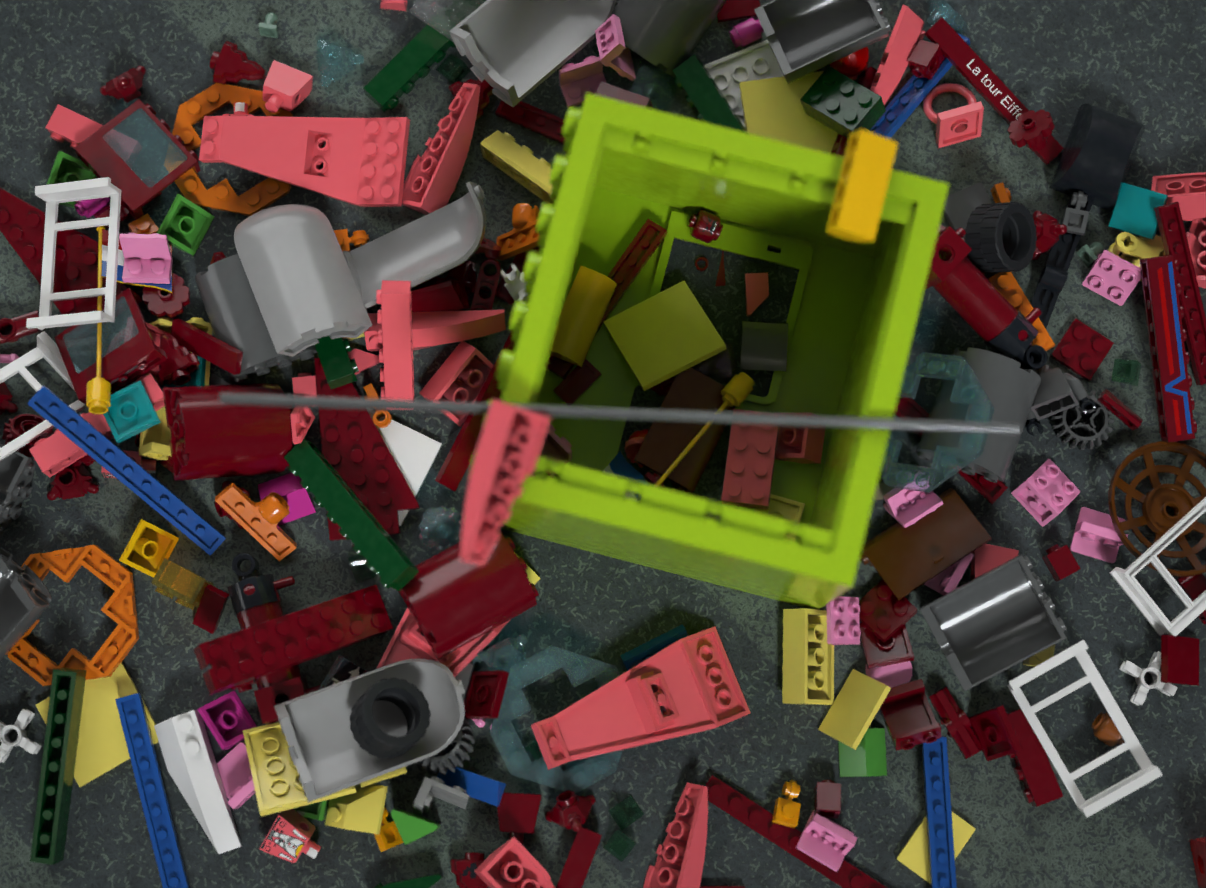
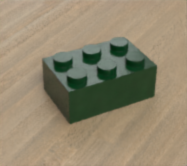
(842, 103)

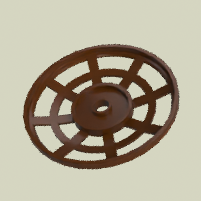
(1157, 499)

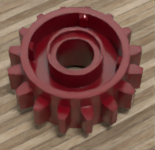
(20, 425)

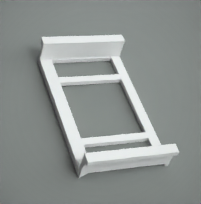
(69, 192)
(48, 350)
(1140, 597)
(1122, 788)

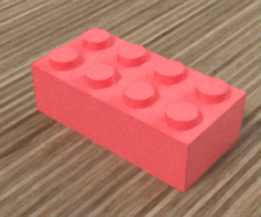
(750, 464)

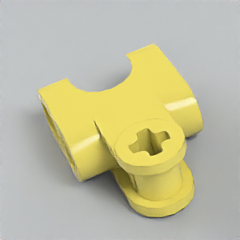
(1136, 248)

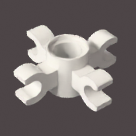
(515, 283)
(1153, 668)
(22, 721)

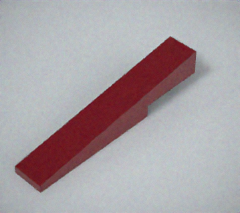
(579, 859)

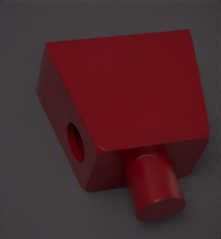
(518, 814)

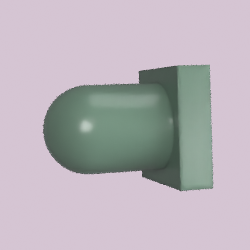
(269, 27)
(1089, 253)

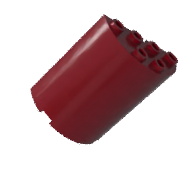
(226, 438)
(465, 600)

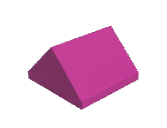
(293, 492)
(227, 719)

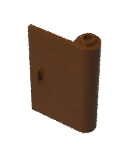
(668, 439)
(925, 549)

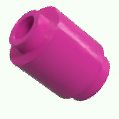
(746, 32)
(90, 207)

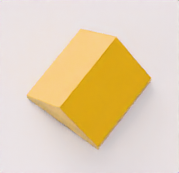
(148, 548)

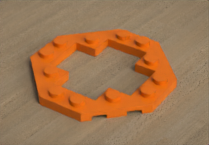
(222, 195)
(119, 607)

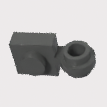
(1075, 218)

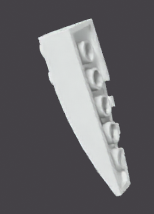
(196, 774)

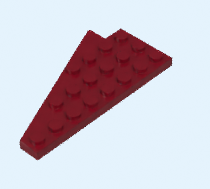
(74, 258)
(361, 458)

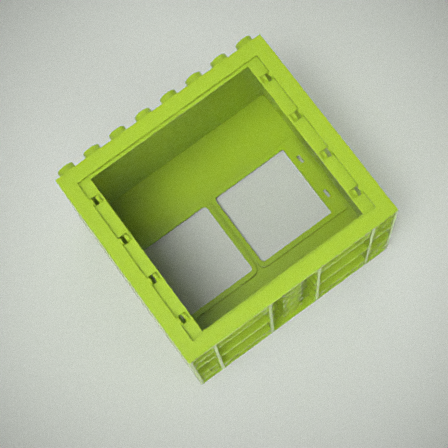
(844, 349)

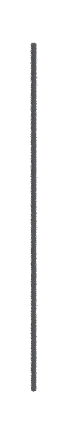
(625, 413)

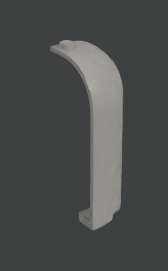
(526, 41)
(421, 247)
(299, 277)
(321, 733)

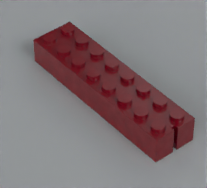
(292, 639)

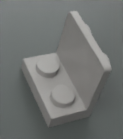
(436, 788)

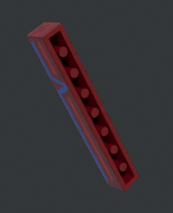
(1168, 348)

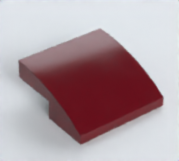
(1119, 409)

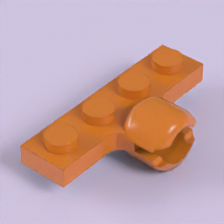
(523, 235)
(1010, 289)
(259, 518)

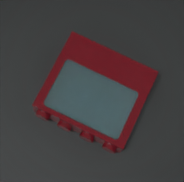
(137, 155)
(126, 347)

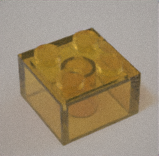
(179, 582)

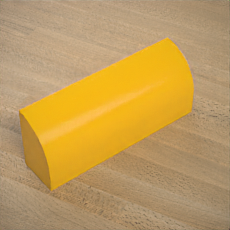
(862, 187)
(581, 315)

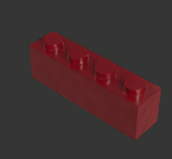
(1033, 764)

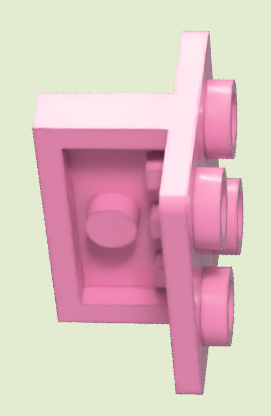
(1112, 277)
(910, 505)
(1096, 536)
(826, 841)

